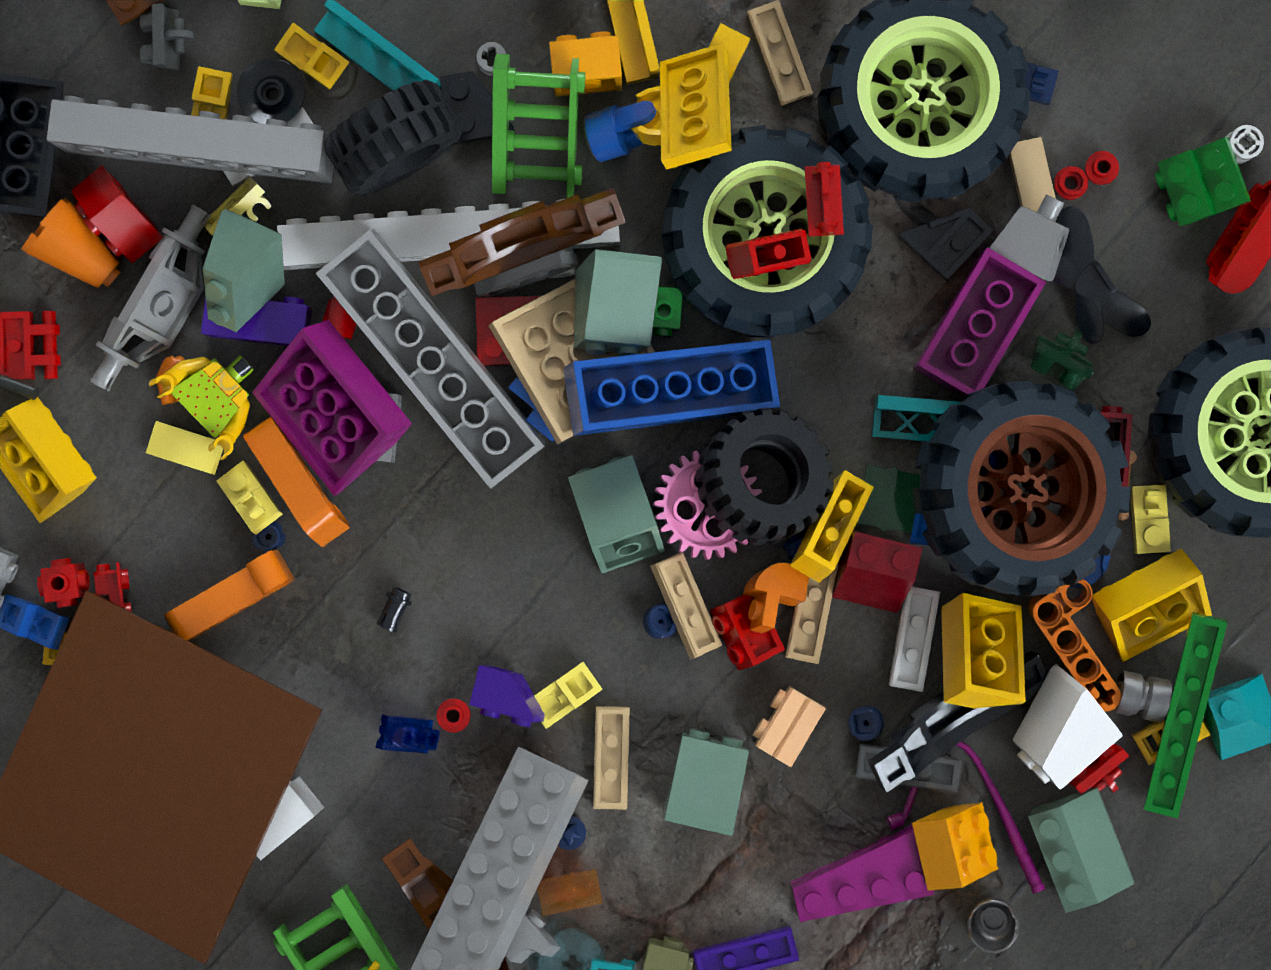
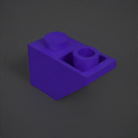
(505, 693)

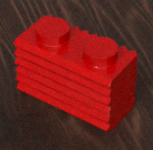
(768, 253)

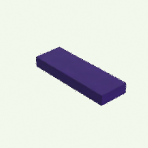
(750, 952)

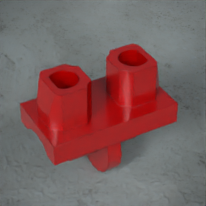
(1101, 771)

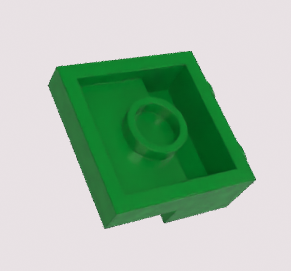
(1202, 182)

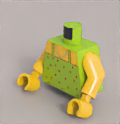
(211, 396)

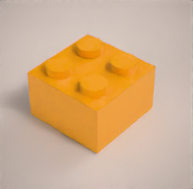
(597, 58)
(955, 846)

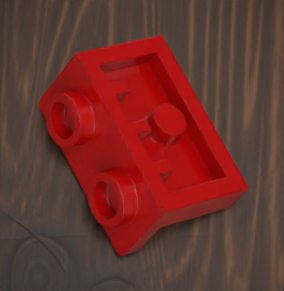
(744, 646)

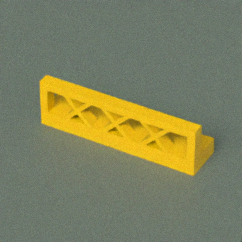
(634, 39)

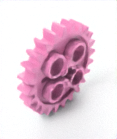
(682, 488)

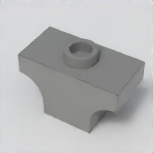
(531, 938)

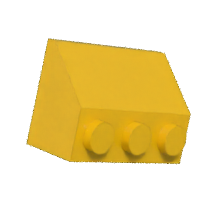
(41, 459)
(1151, 604)
(982, 652)

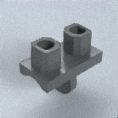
(167, 37)

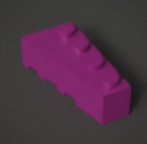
(863, 879)

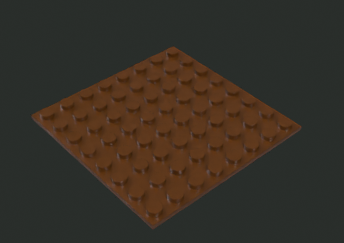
(149, 775)

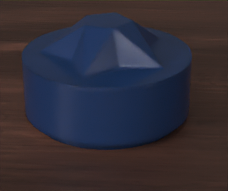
(659, 622)
(866, 723)
(574, 834)

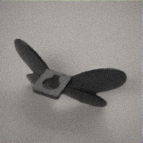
(1095, 294)

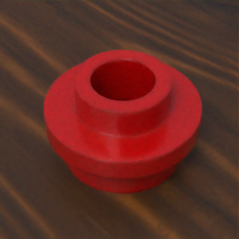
(1092, 172)
(1078, 176)
(463, 710)

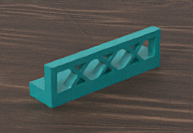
(369, 49)
(907, 405)

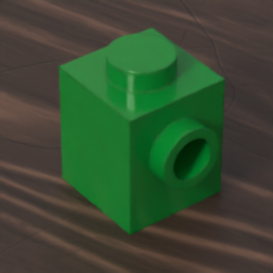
(667, 312)

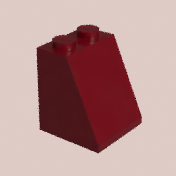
(876, 572)

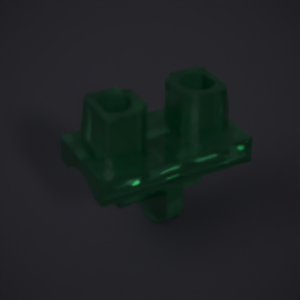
(1075, 366)

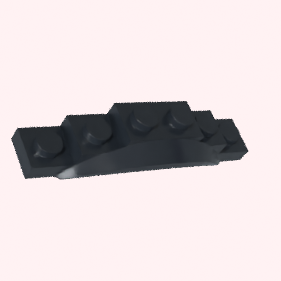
(940, 727)

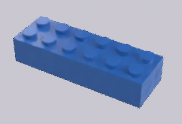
(670, 387)

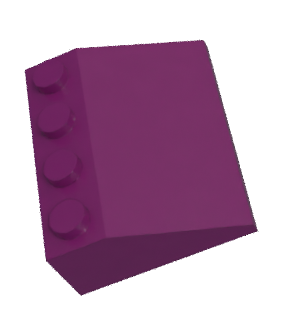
(330, 406)

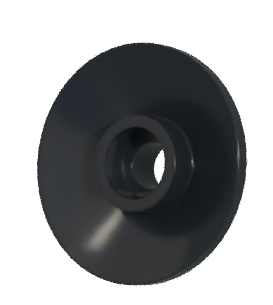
(268, 76)

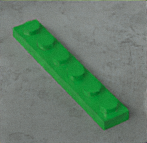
(1185, 714)

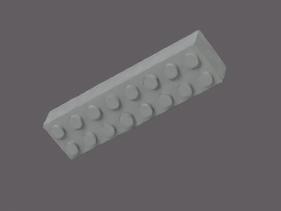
(190, 140)
(431, 358)
(502, 866)

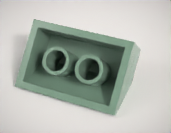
(1081, 849)

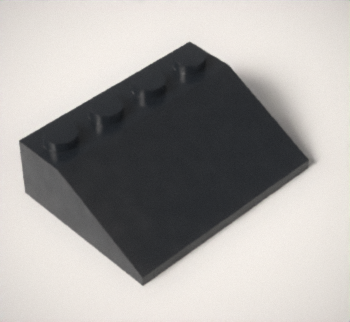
(24, 149)

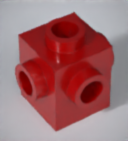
(75, 582)

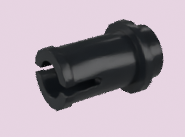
(394, 609)

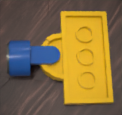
(682, 114)

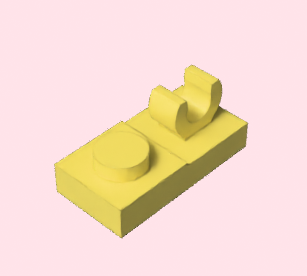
(240, 201)
(249, 497)
(1150, 519)

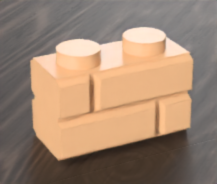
(788, 725)

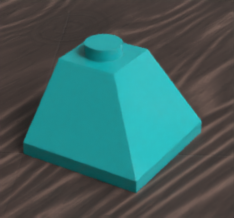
(1239, 716)

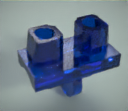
(407, 734)

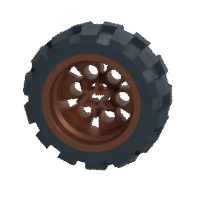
(1084, 483)

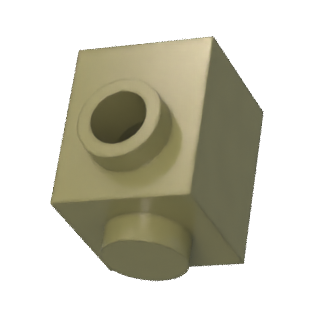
(667, 955)

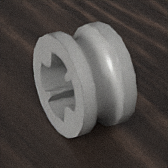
(483, 50)

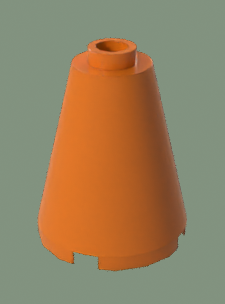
(72, 247)

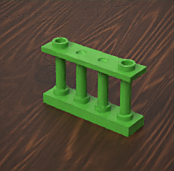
(507, 109)
(362, 935)

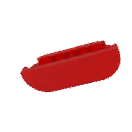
(1244, 244)

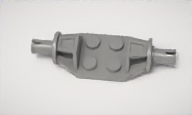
(158, 302)

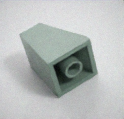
(241, 270)
(615, 302)
(616, 513)
(706, 782)

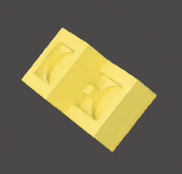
(184, 447)
(567, 694)

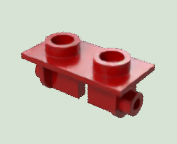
(824, 200)
(112, 583)

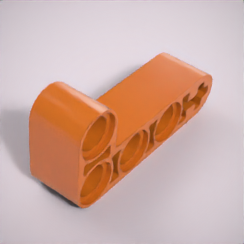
(295, 483)
(230, 596)
(1078, 647)

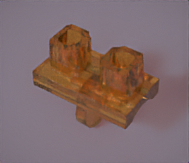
(569, 892)

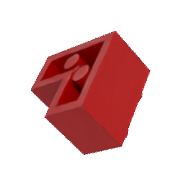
(113, 213)

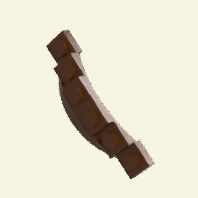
(521, 239)
(421, 882)

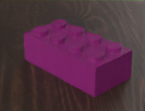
(979, 324)

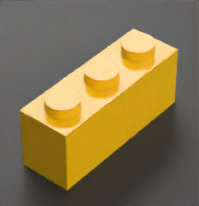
(831, 531)

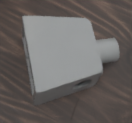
(1034, 239)

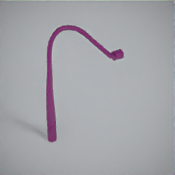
(1019, 847)

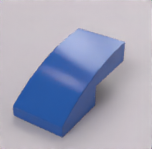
(534, 418)
(32, 621)

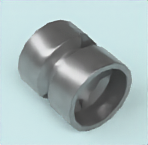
(1147, 697)

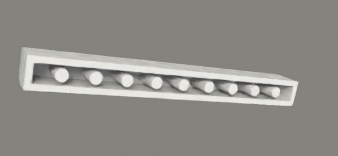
(407, 236)

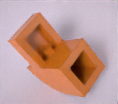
(770, 587)

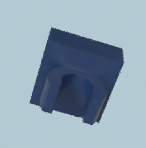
(1040, 83)

